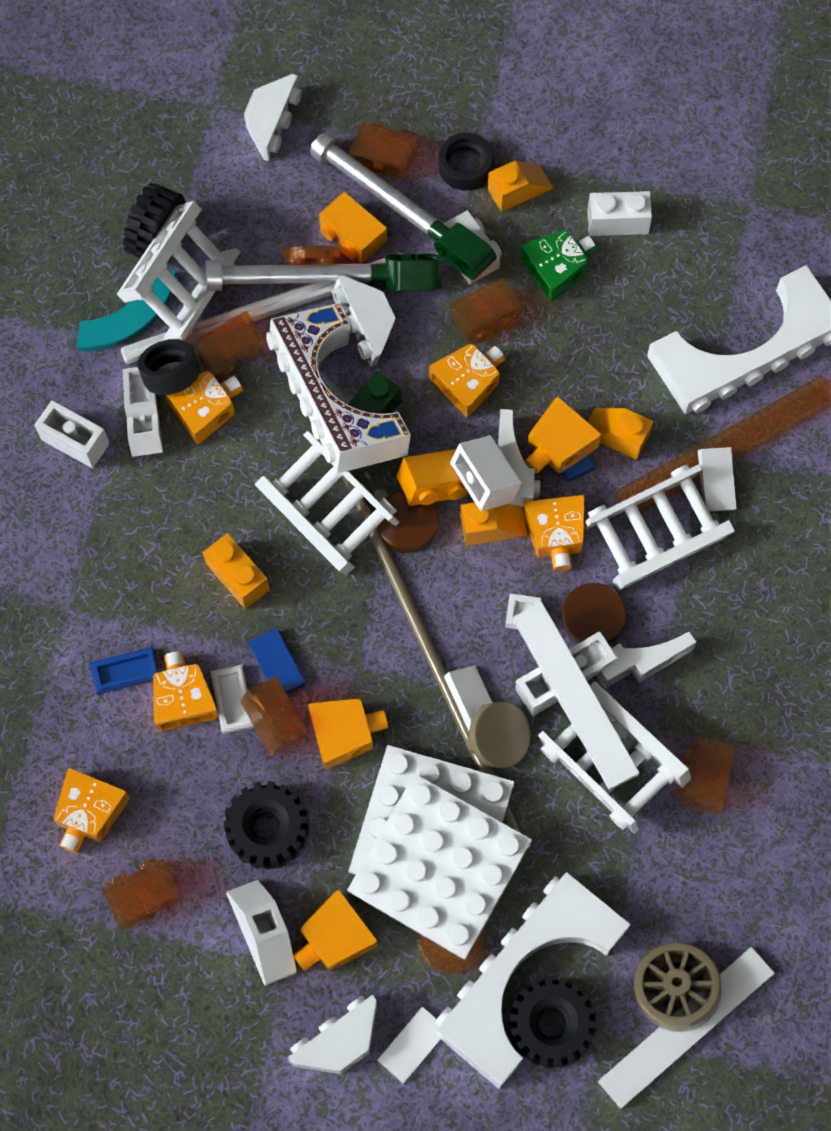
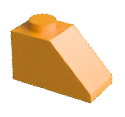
(517, 183)
(622, 429)
(492, 524)

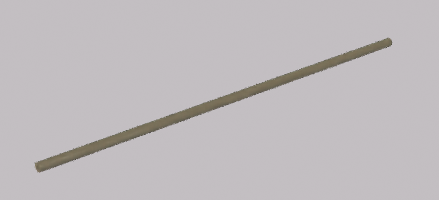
(421, 634)

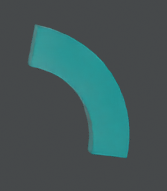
(122, 324)

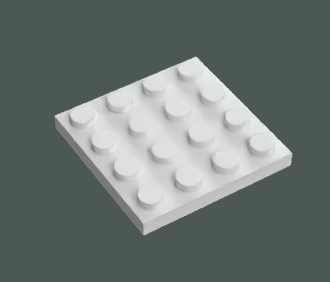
(398, 767)
(439, 866)

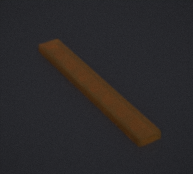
(741, 437)

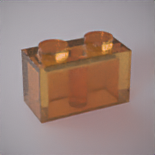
(384, 150)
(486, 311)
(228, 344)
(273, 716)
(710, 771)
(141, 893)

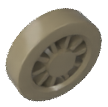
(677, 986)

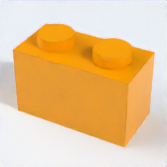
(352, 228)
(430, 478)
(236, 571)

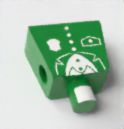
(557, 261)

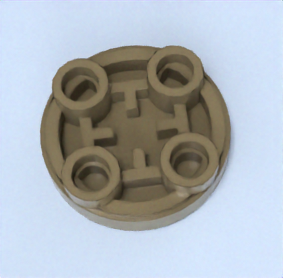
(499, 735)

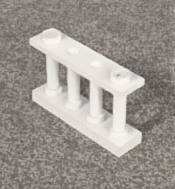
(154, 265)
(319, 532)
(656, 557)
(646, 748)

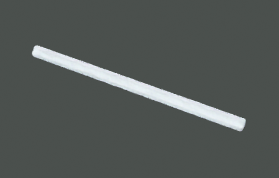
(256, 310)

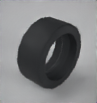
(470, 180)
(172, 380)

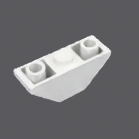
(269, 113)
(368, 316)
(263, 931)
(340, 1041)

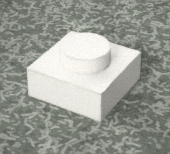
(518, 604)

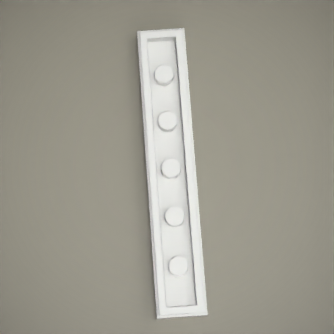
(575, 696)
(666, 1046)

